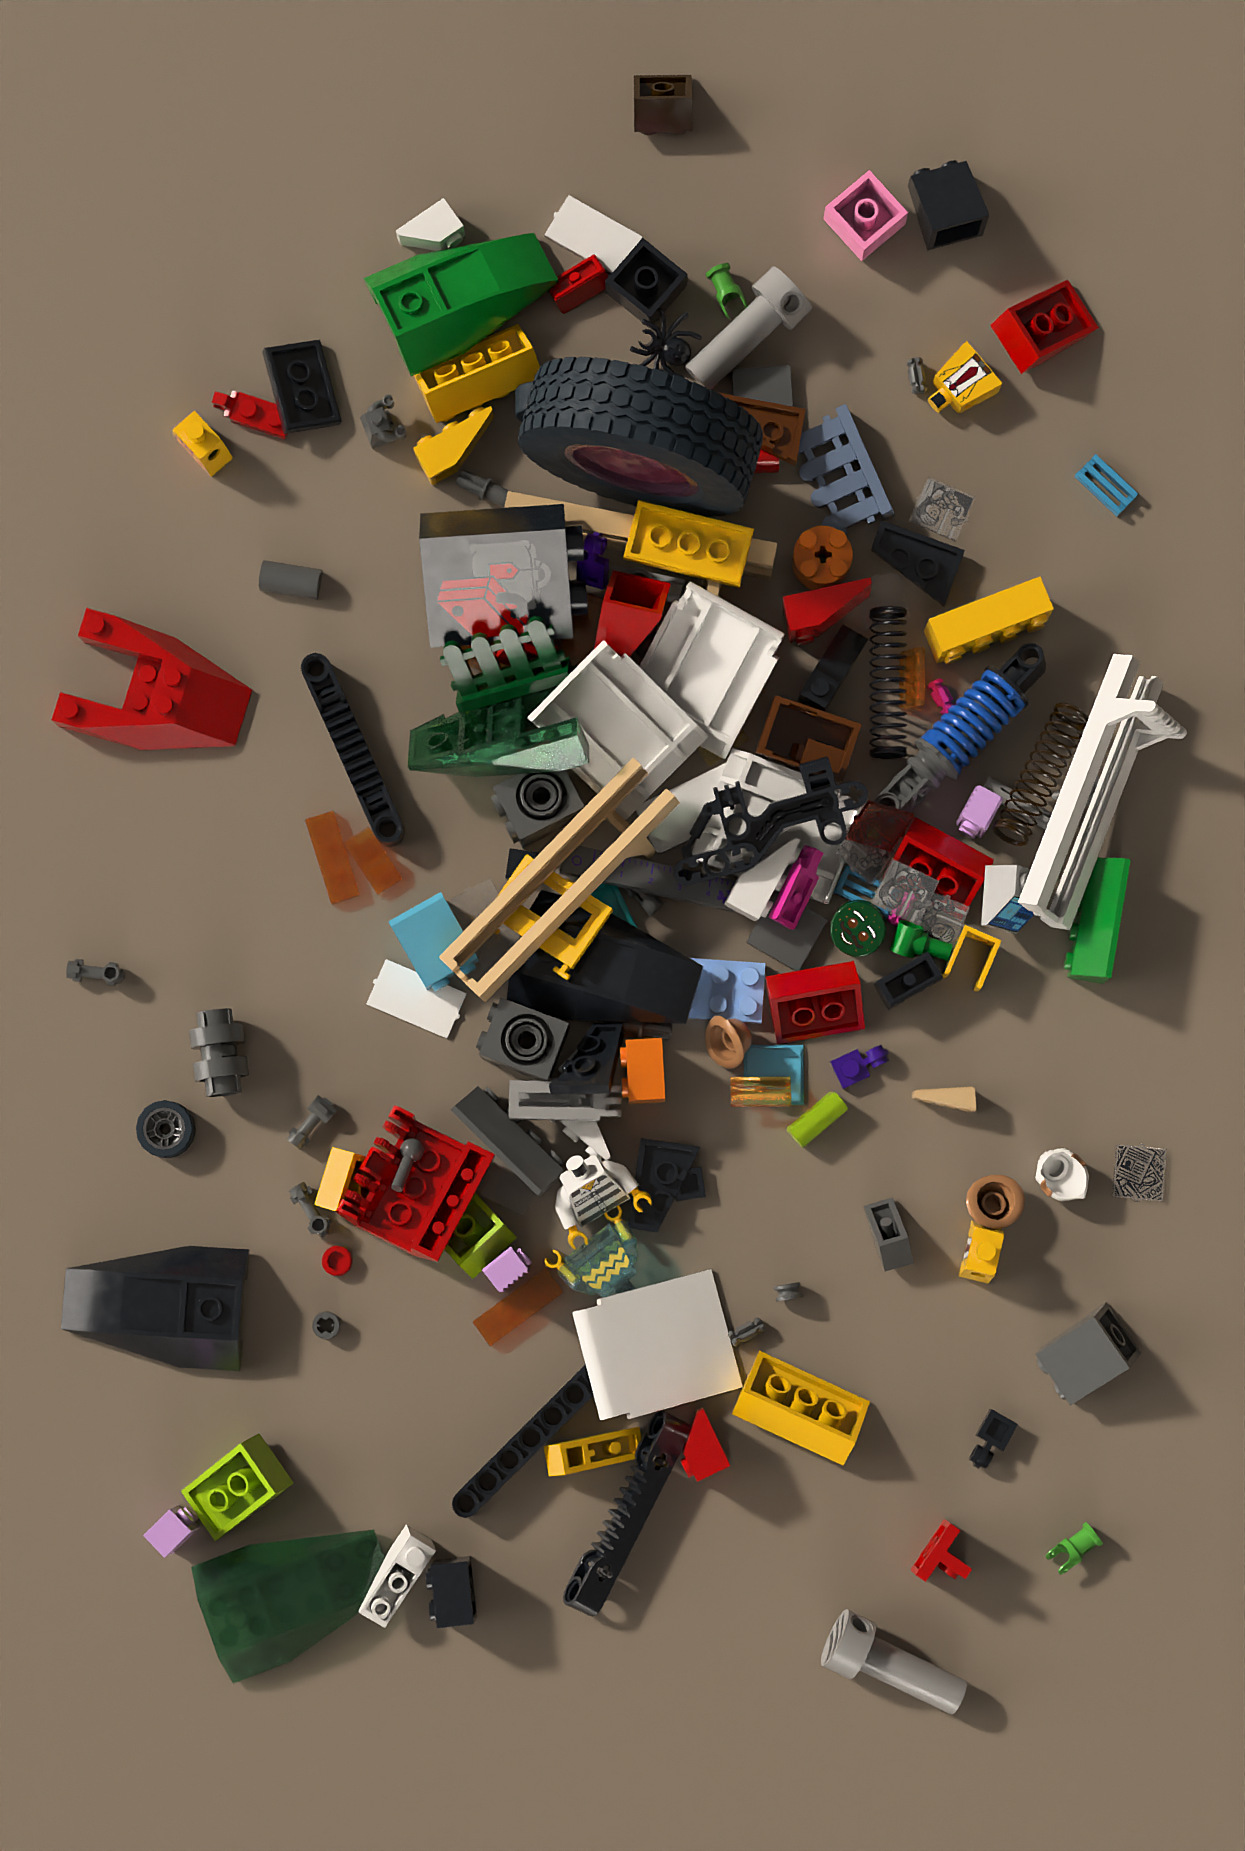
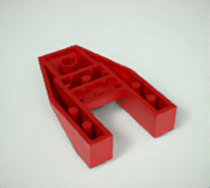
(172, 698)

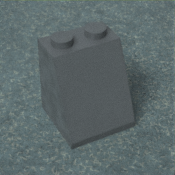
(1088, 1354)

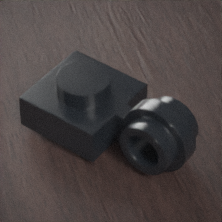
(996, 1432)

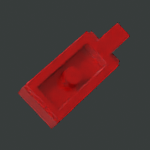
(250, 412)

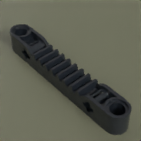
(352, 749)
(590, 1587)

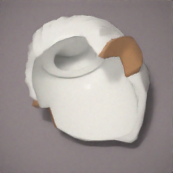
(1062, 1175)

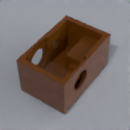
(802, 734)

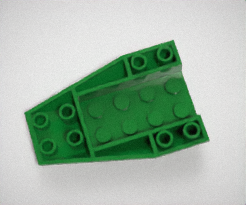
(458, 296)

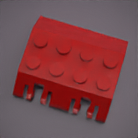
(433, 1197)

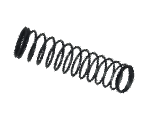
(881, 751)

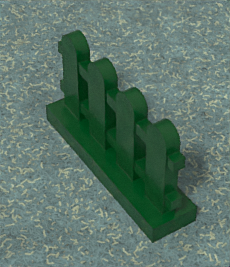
(511, 681)

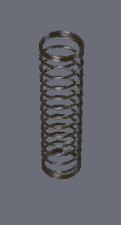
(1066, 722)

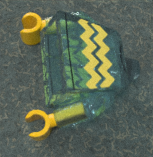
(604, 1263)

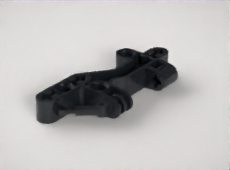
(761, 831)

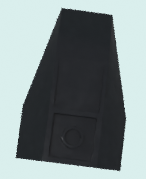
(616, 980)
(163, 1305)

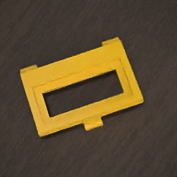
(560, 944)

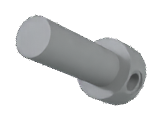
(776, 303)
(855, 1648)

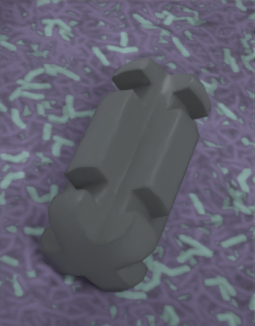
(917, 375)
(746, 1331)

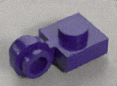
(594, 568)
(851, 1067)

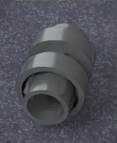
(217, 1042)

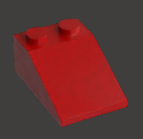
(1043, 326)
(817, 610)

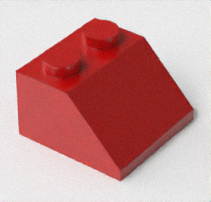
(702, 1449)

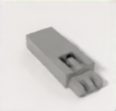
(534, 1102)

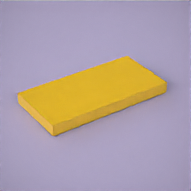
(688, 544)

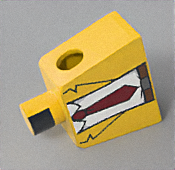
(963, 381)
(981, 1253)

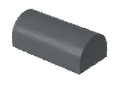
(290, 579)

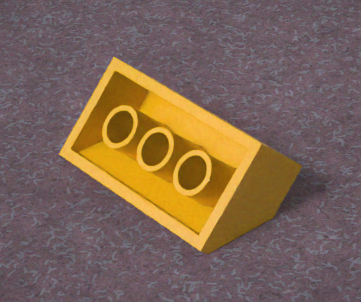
(479, 375)
(801, 1408)

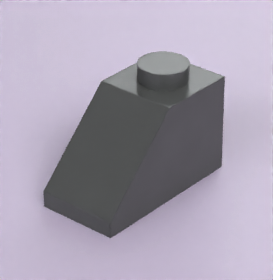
(889, 1234)

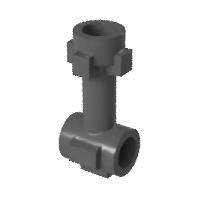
(110, 973)
(321, 1110)
(317, 1224)

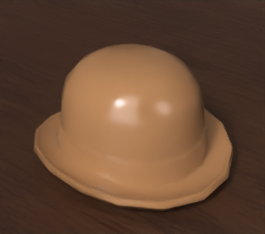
(727, 1041)
(995, 1201)

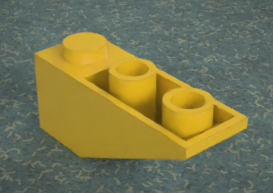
(448, 450)

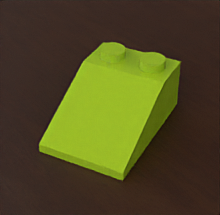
(478, 1237)
(237, 1486)

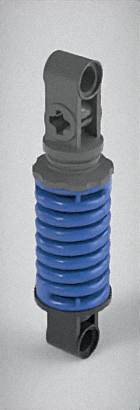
(965, 728)

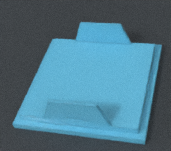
(777, 1062)

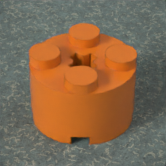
(830, 543)

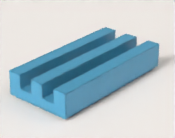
(1114, 477)
(849, 896)

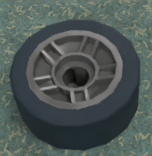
(151, 1122)

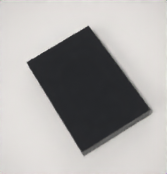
(301, 386)

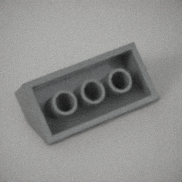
(508, 1141)

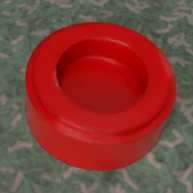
(337, 1260)

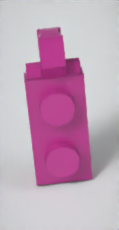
(797, 888)

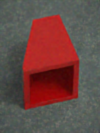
(630, 611)

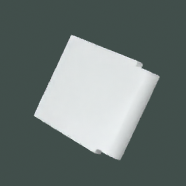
(712, 663)
(622, 719)
(761, 785)
(657, 1347)

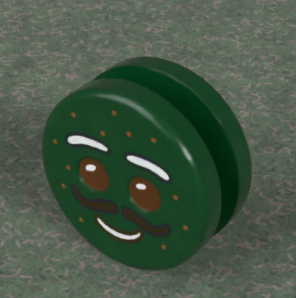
(858, 928)

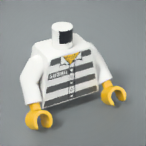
(592, 1189)

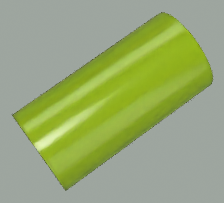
(817, 1118)

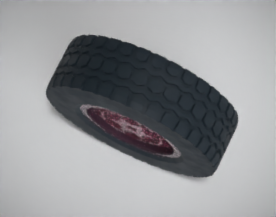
(640, 435)

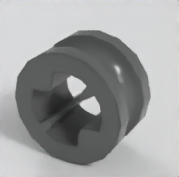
(788, 1291)
(326, 1334)

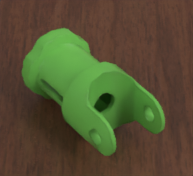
(725, 286)
(1076, 1547)

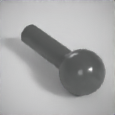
(411, 1151)

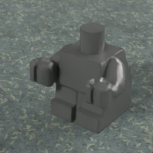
(379, 423)

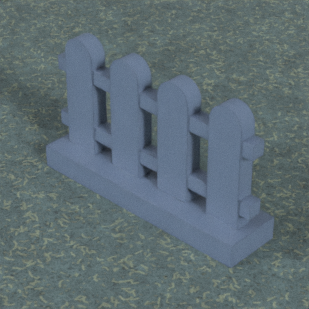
(848, 485)

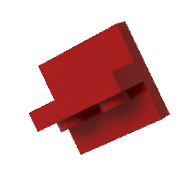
(936, 1552)

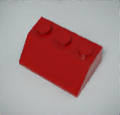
(945, 859)
(815, 1002)

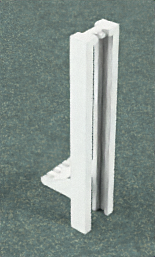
(1141, 726)

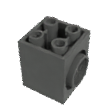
(532, 821)
(509, 1025)

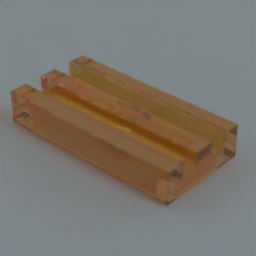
(760, 1095)

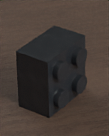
(646, 282)
(452, 1592)

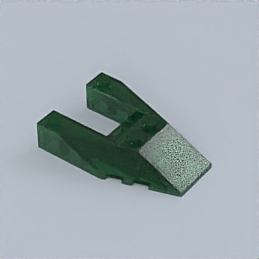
(495, 741)

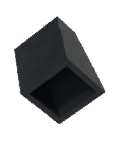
(948, 204)

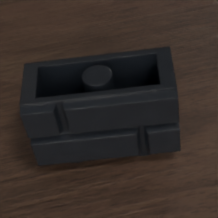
(908, 981)

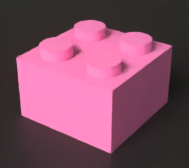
(865, 215)

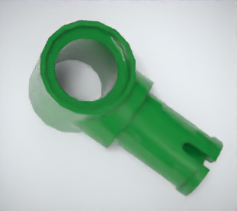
(912, 940)

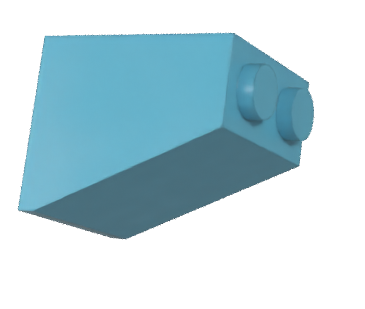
(425, 935)

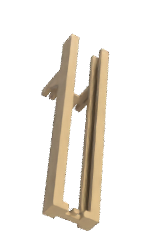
(617, 526)
(629, 844)

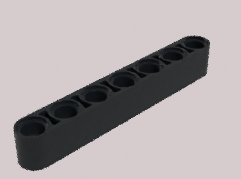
(518, 1445)

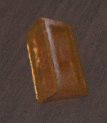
(915, 679)

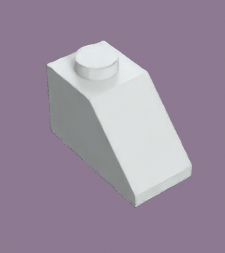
(433, 229)

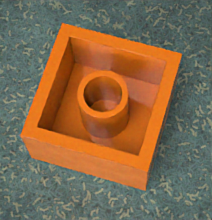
(644, 1071)

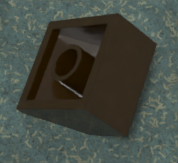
(662, 104)

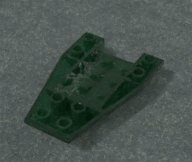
(283, 1596)

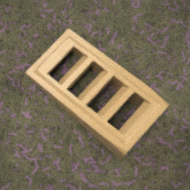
(956, 1098)

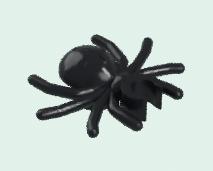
(665, 345)

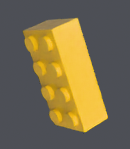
(988, 620)

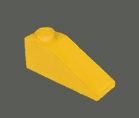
(591, 1451)

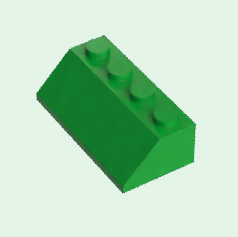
(1098, 922)

